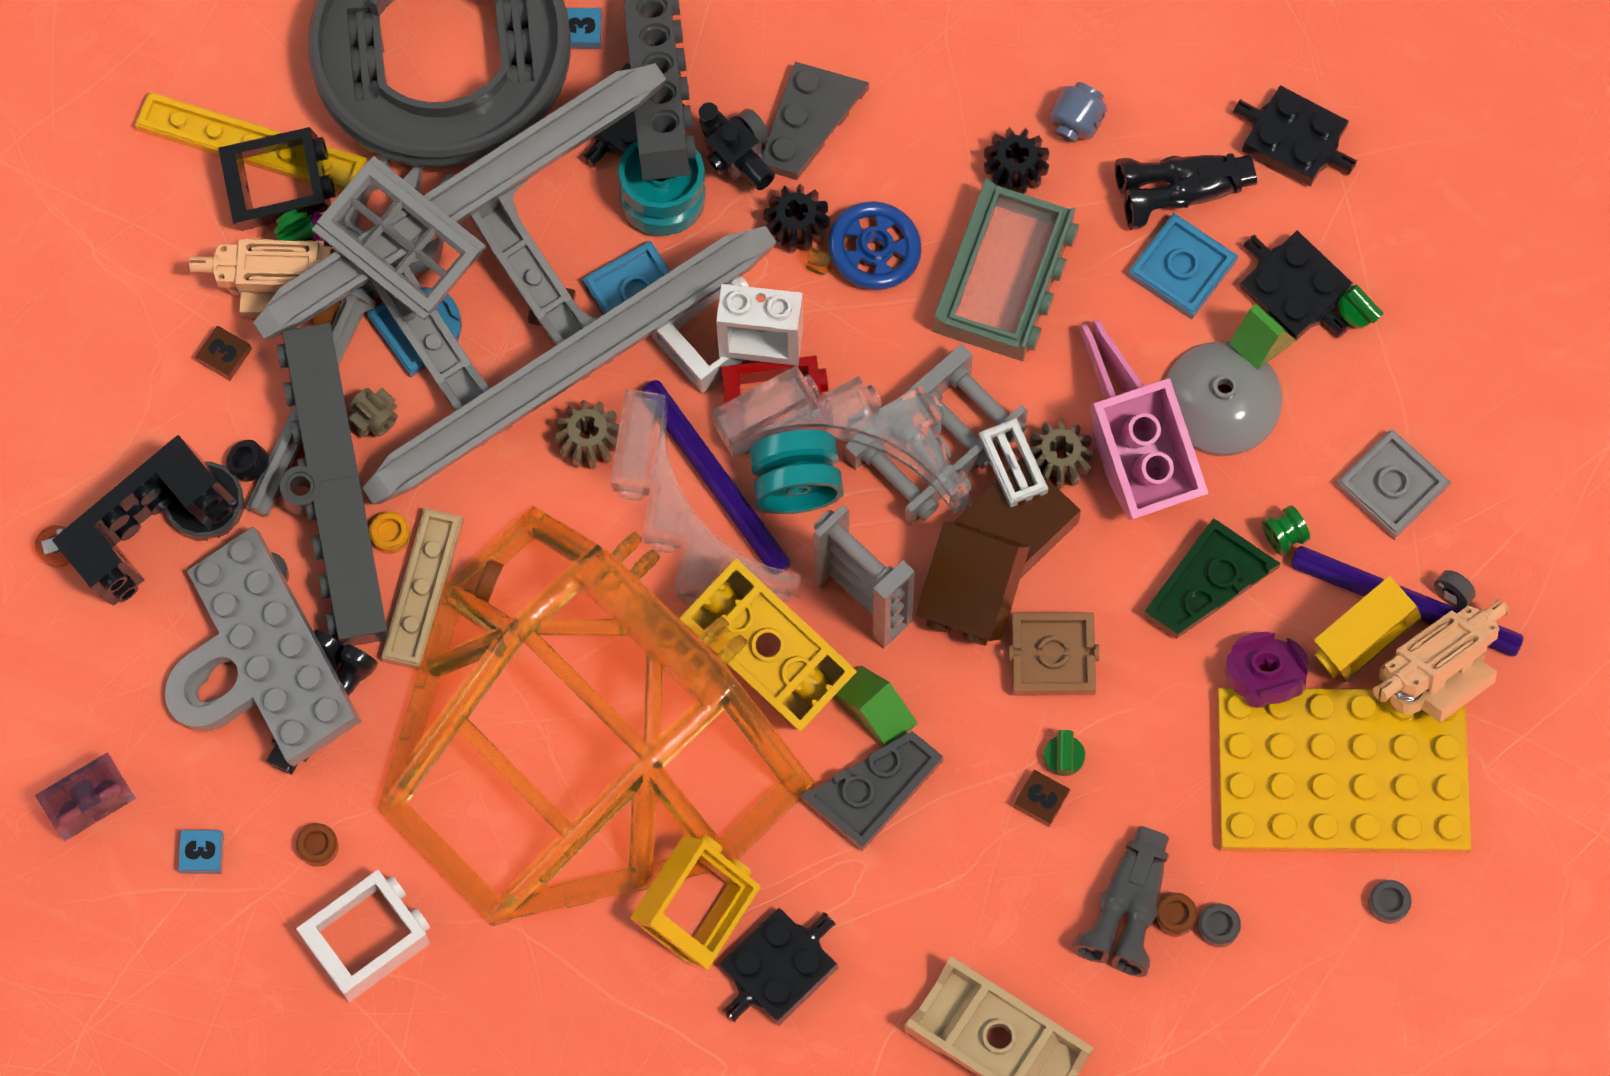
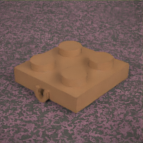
(1053, 653)

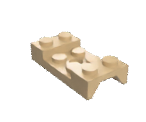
(968, 1006)

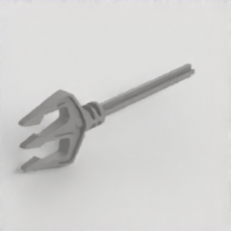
(342, 330)

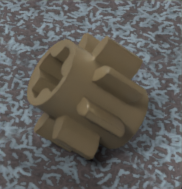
(372, 412)

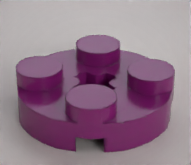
(1262, 686)

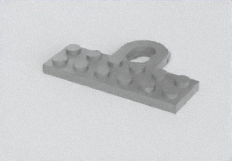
(273, 651)

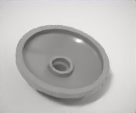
(1225, 421)

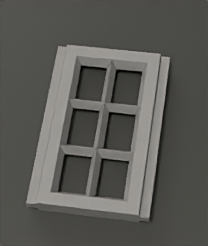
(375, 266)

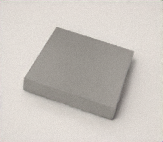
(1393, 484)

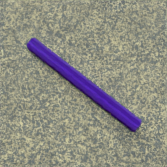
(721, 483)
(1364, 582)

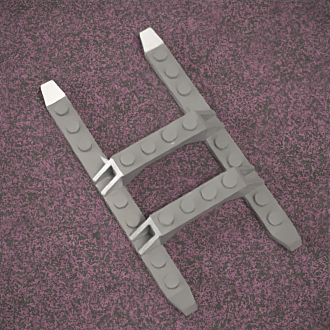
(580, 341)

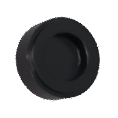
(247, 460)

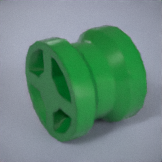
(1285, 530)

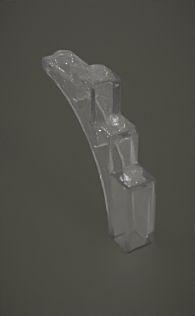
(851, 414)
(645, 469)

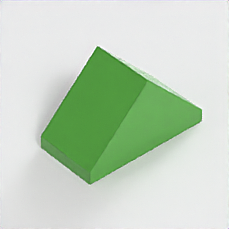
(1260, 337)
(876, 706)

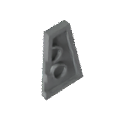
(872, 792)

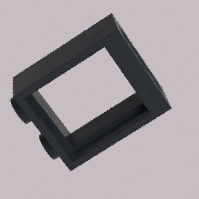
(237, 184)

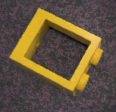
(1366, 629)
(722, 918)

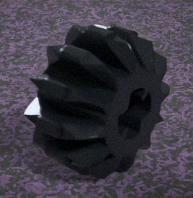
(1029, 155)
(806, 208)

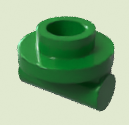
(294, 226)
(1358, 308)
(1064, 754)

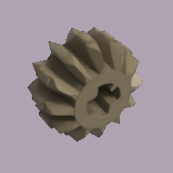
(581, 421)
(1075, 452)

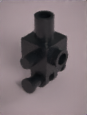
(733, 148)

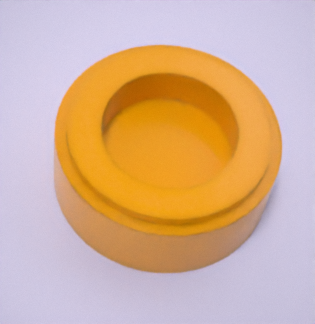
(390, 532)

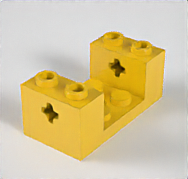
(805, 668)

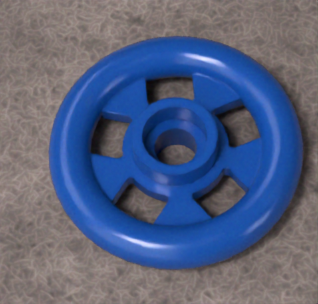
(886, 217)

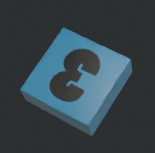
(585, 27)
(201, 851)

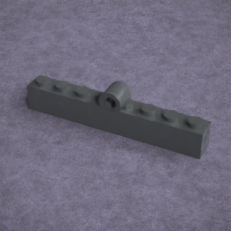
(334, 486)

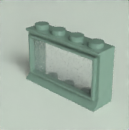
(1005, 271)

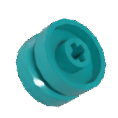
(661, 204)
(796, 471)

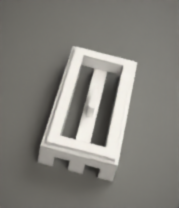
(1026, 493)

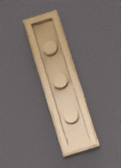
(422, 588)

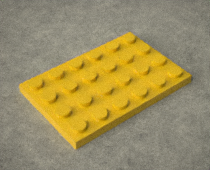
(1341, 776)

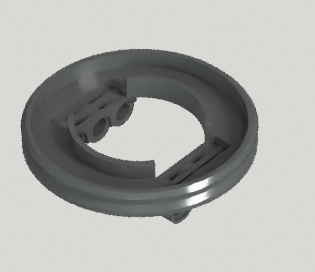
(353, 86)

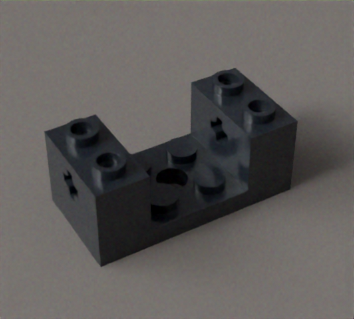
(117, 516)

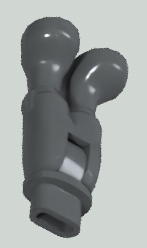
(1132, 892)

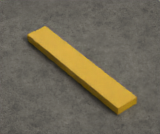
(211, 130)

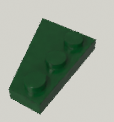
(1208, 578)

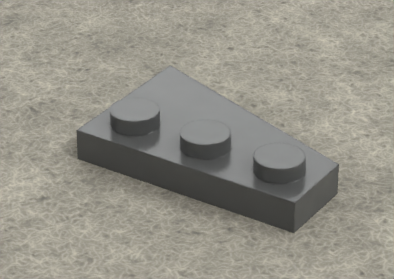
(807, 116)

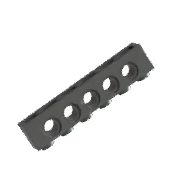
(662, 118)

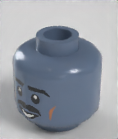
(1078, 112)

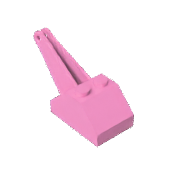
(1140, 435)

